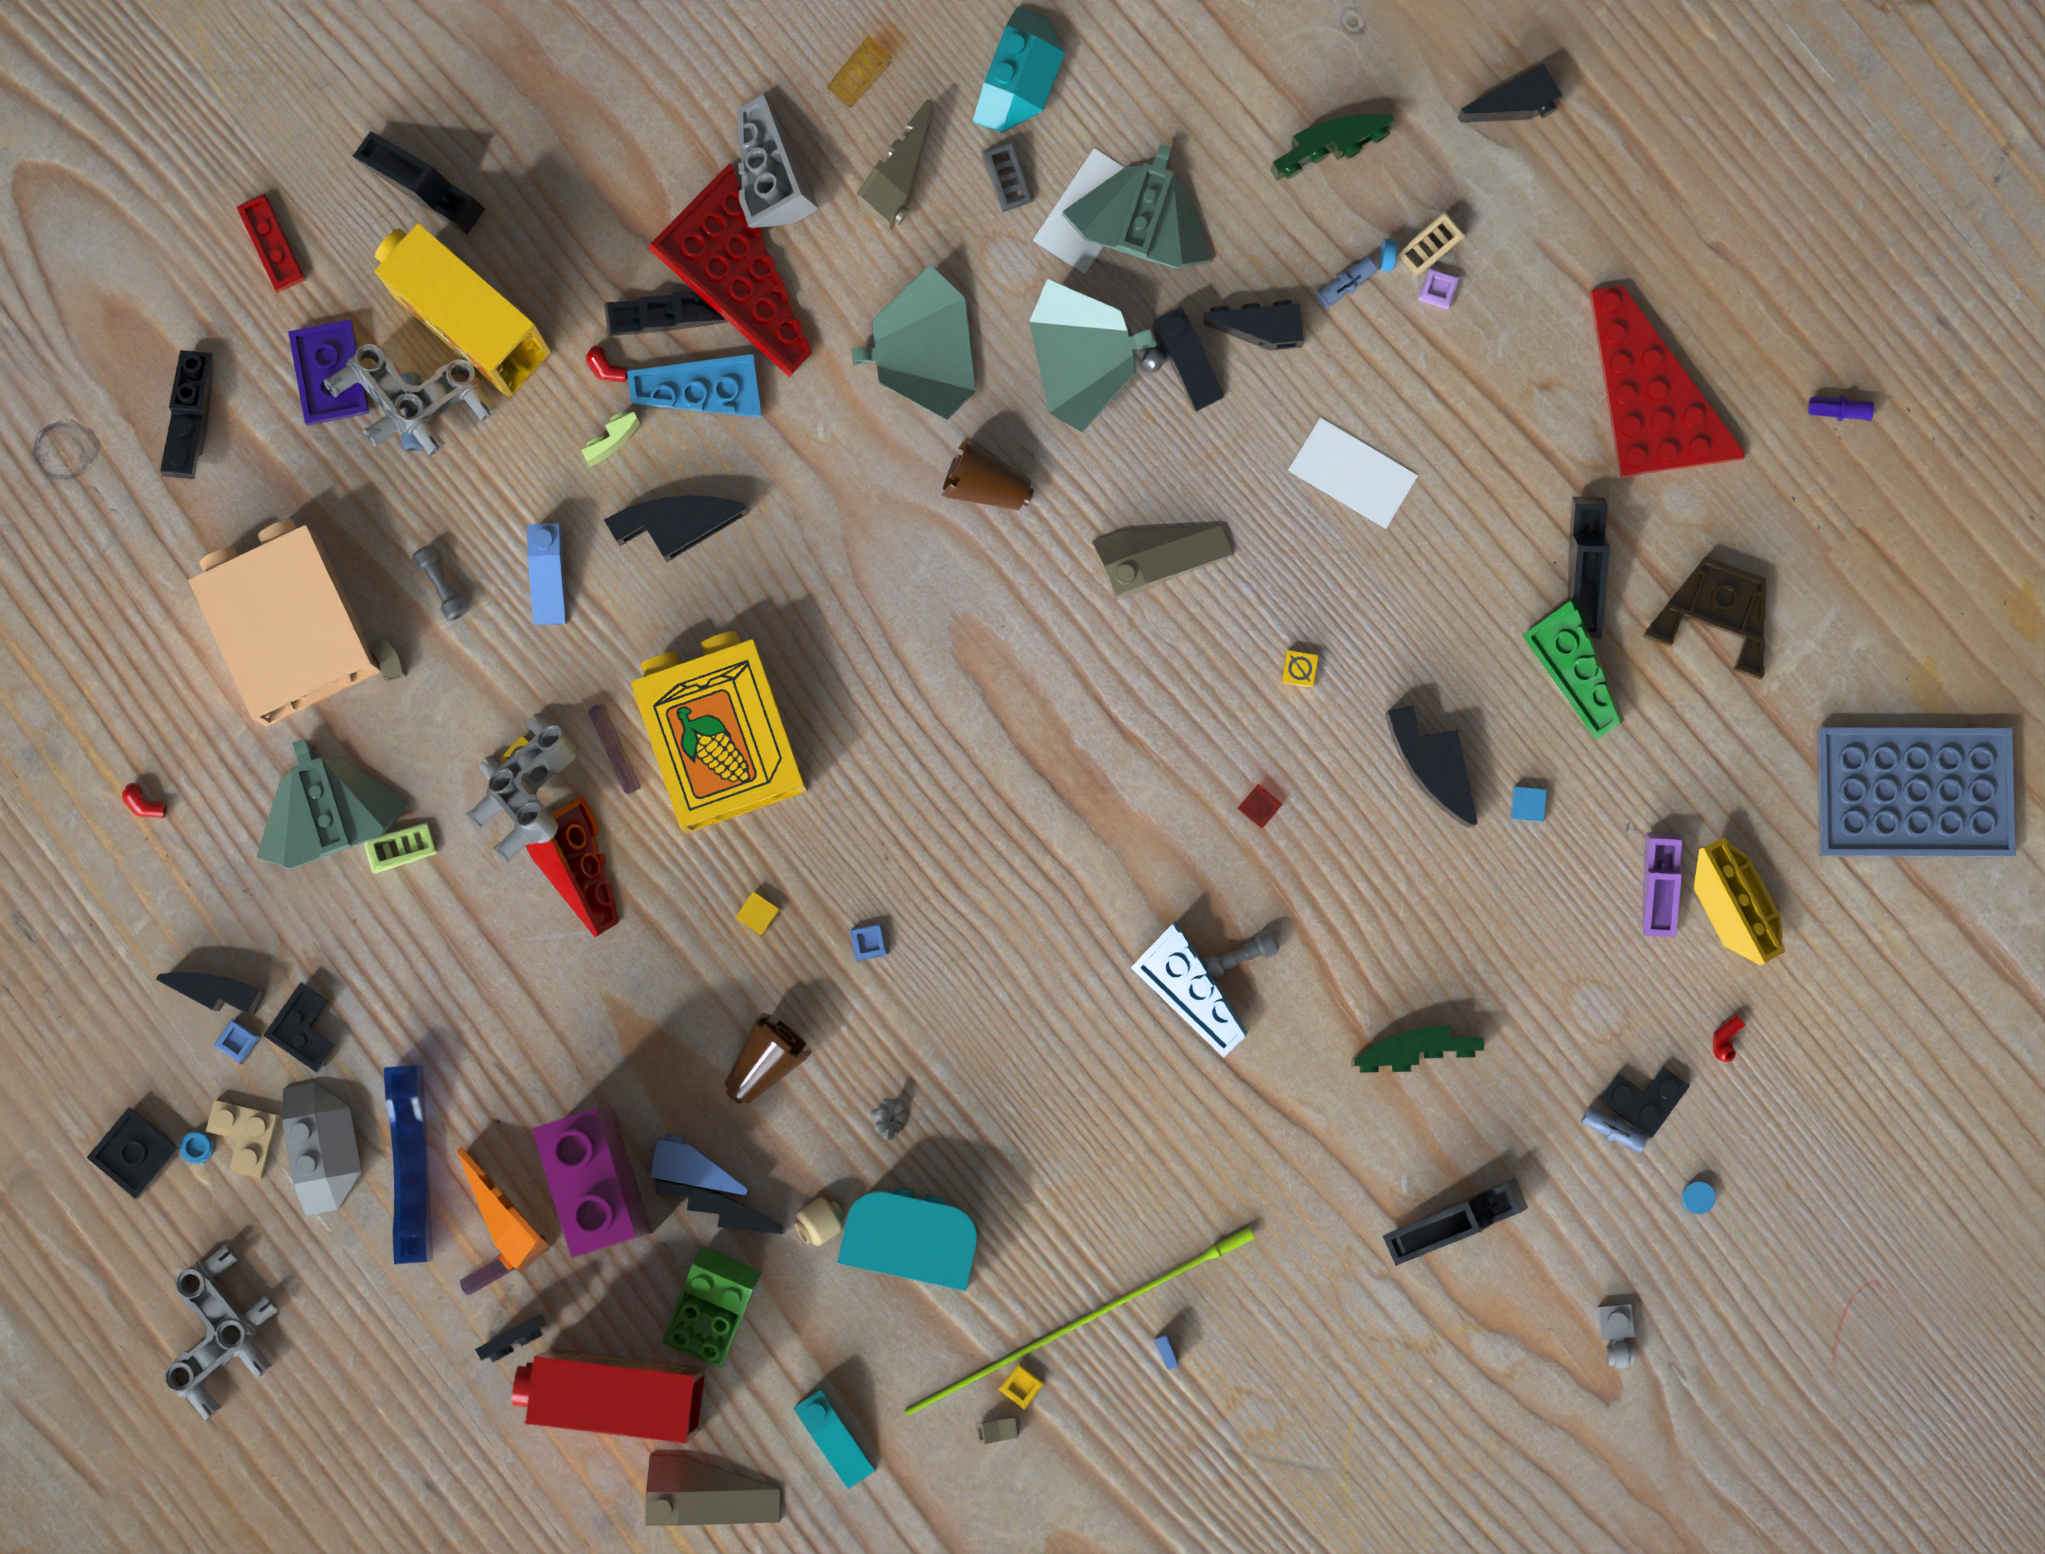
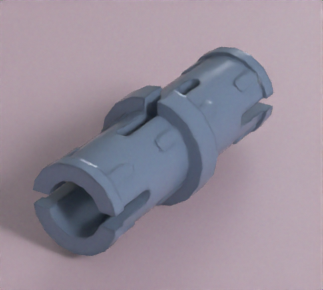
(1346, 282)
(1634, 1138)

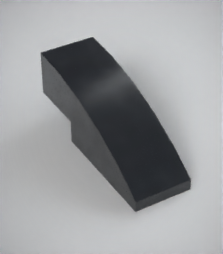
(214, 990)

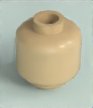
(819, 1221)

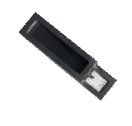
(419, 182)
(676, 521)
(1589, 560)
(1434, 764)
(1455, 1222)

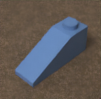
(547, 573)
(688, 1165)

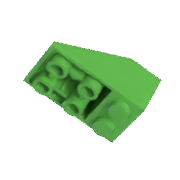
(711, 1306)

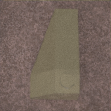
(890, 184)
(1152, 556)
(700, 1494)

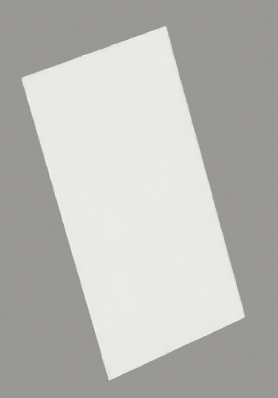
(1057, 233)
(1353, 473)

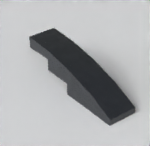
(660, 314)
(731, 1212)

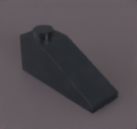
(1519, 99)
(1187, 358)

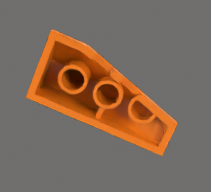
(509, 1229)

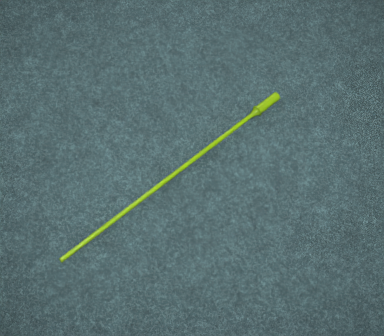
(1214, 1252)

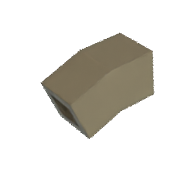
(389, 660)
(997, 1430)

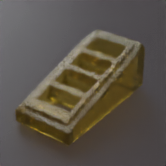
(860, 53)

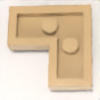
(253, 1133)

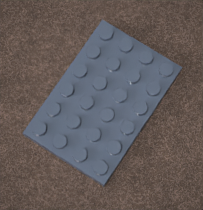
(1916, 792)

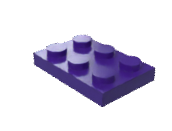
(318, 355)

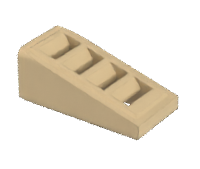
(1423, 236)

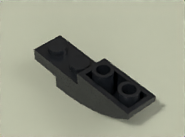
(189, 414)

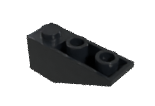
(1267, 327)

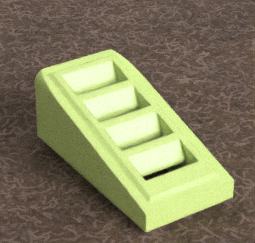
(403, 858)

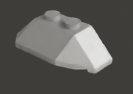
(320, 1147)

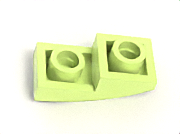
(619, 429)

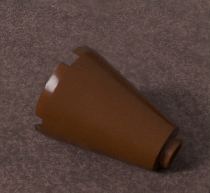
(985, 479)
(764, 1059)

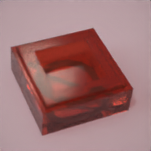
(1259, 806)

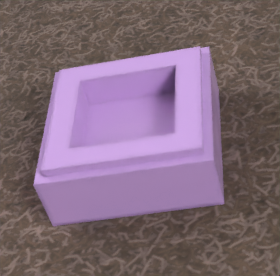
(1438, 288)

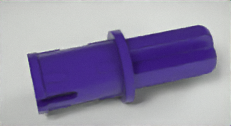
(1841, 408)

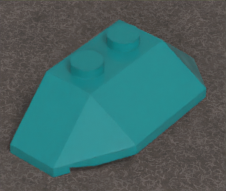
(1020, 72)

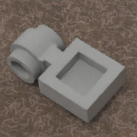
(1617, 1324)

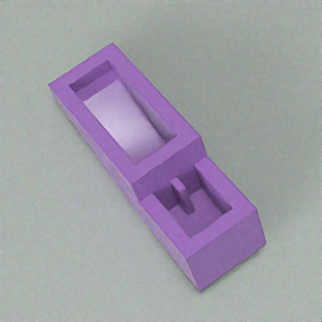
(1661, 884)

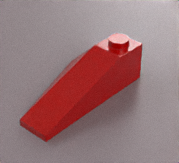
(575, 866)

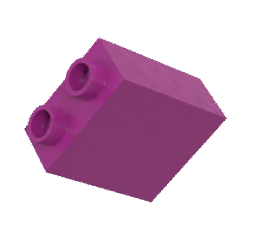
(591, 1181)

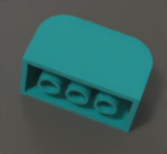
(910, 1238)

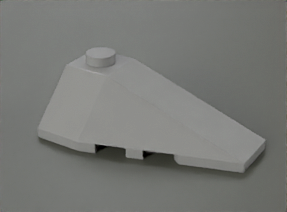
(772, 177)

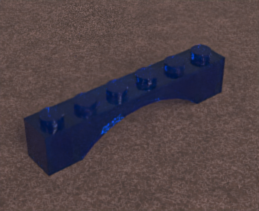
(410, 1160)

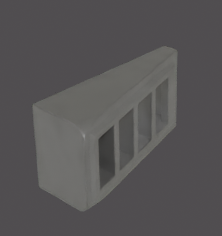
(996, 181)

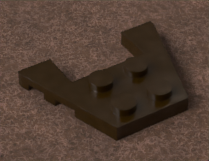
(1724, 600)

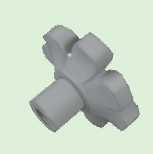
(889, 1118)

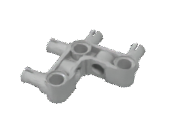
(394, 394)
(517, 782)
(218, 1314)

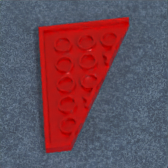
(733, 272)
(1652, 402)

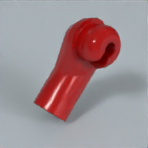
(601, 367)
(136, 802)
(1723, 1039)

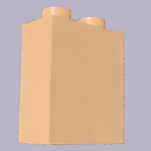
(282, 622)

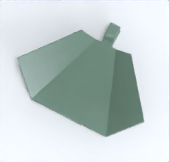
(1143, 215)
(924, 345)
(1082, 352)
(325, 810)

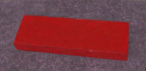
(271, 243)

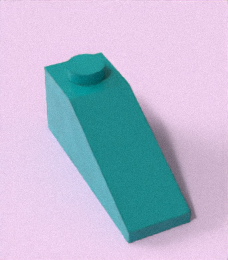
(834, 1438)

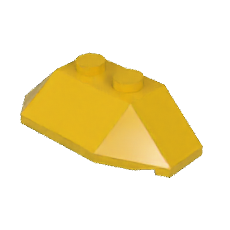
(1738, 902)

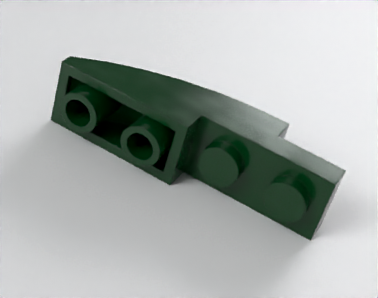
(1340, 135)
(1403, 1049)

